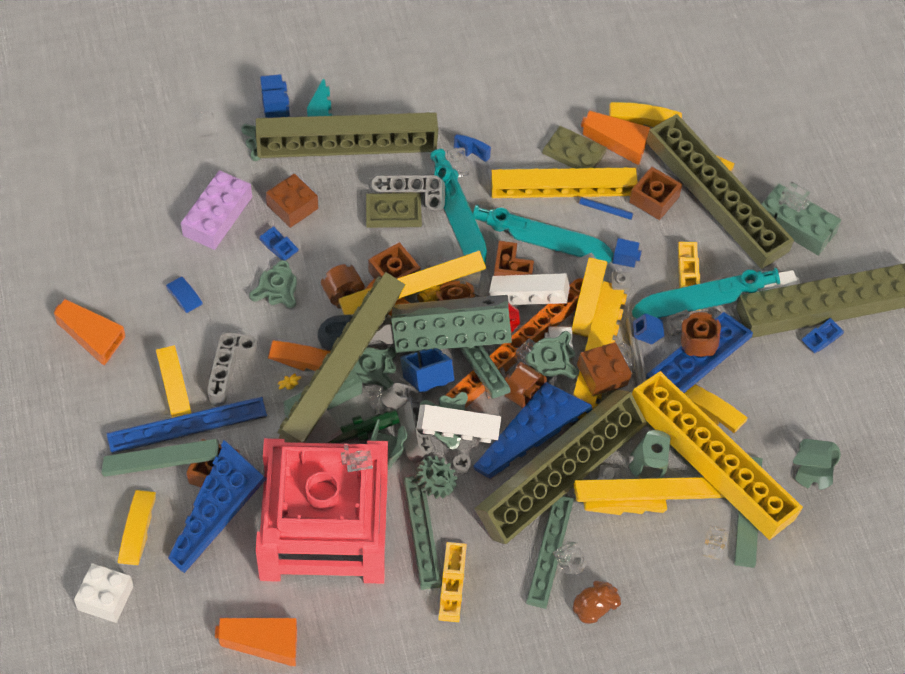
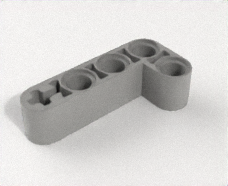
(408, 182)
(225, 369)
(407, 402)

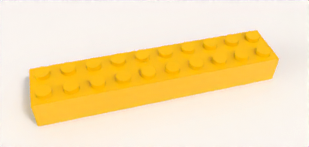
(716, 456)

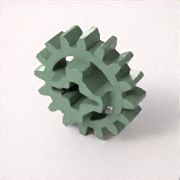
(435, 477)

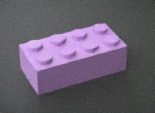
(216, 210)

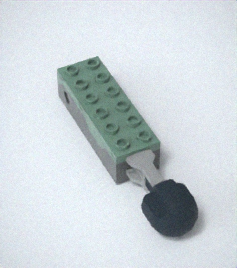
(437, 324)

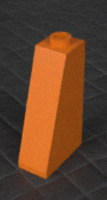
(617, 135)
(90, 330)
(261, 637)

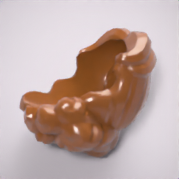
(596, 601)

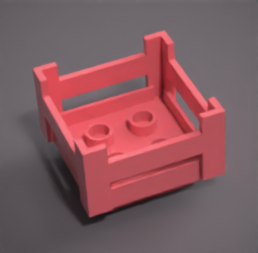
(322, 509)

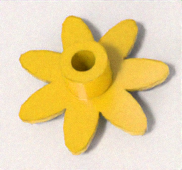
(288, 382)

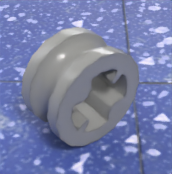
(464, 460)

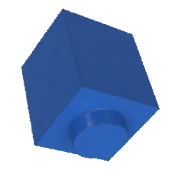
(626, 253)
(648, 329)

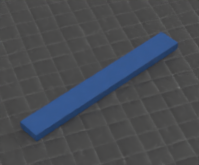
(186, 425)

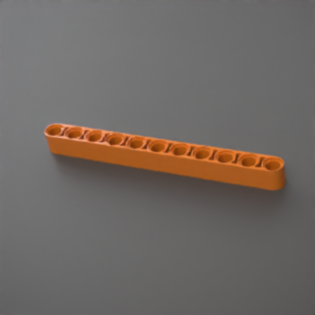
(507, 350)

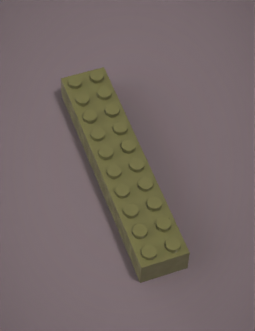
(346, 135)
(719, 191)
(823, 299)
(341, 359)
(559, 465)

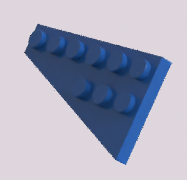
(532, 426)
(218, 501)

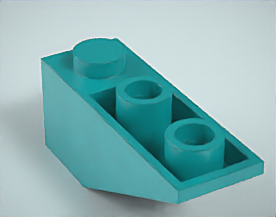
(319, 104)

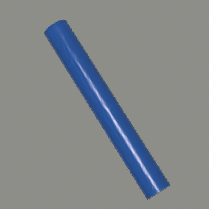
(606, 208)

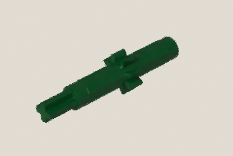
(362, 427)

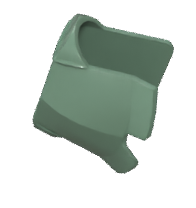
(395, 444)
(645, 456)
(816, 462)

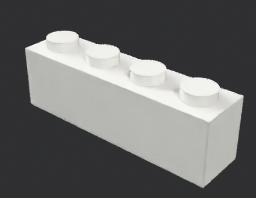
(531, 288)
(458, 422)

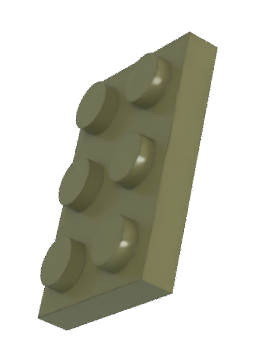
(574, 149)
(393, 210)

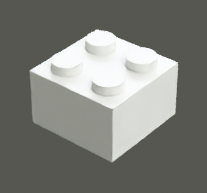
(103, 593)

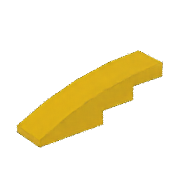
(640, 113)
(688, 264)
(589, 297)
(173, 381)
(716, 408)
(631, 506)
(136, 527)
(452, 582)

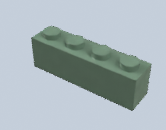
(351, 388)

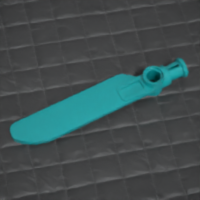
(457, 207)
(544, 234)
(704, 294)

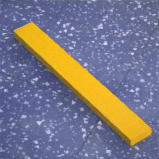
(424, 279)
(644, 489)

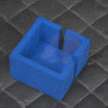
(273, 96)
(435, 369)

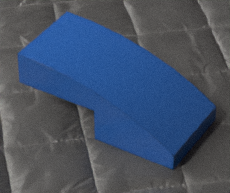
(473, 146)
(277, 244)
(184, 294)
(823, 336)

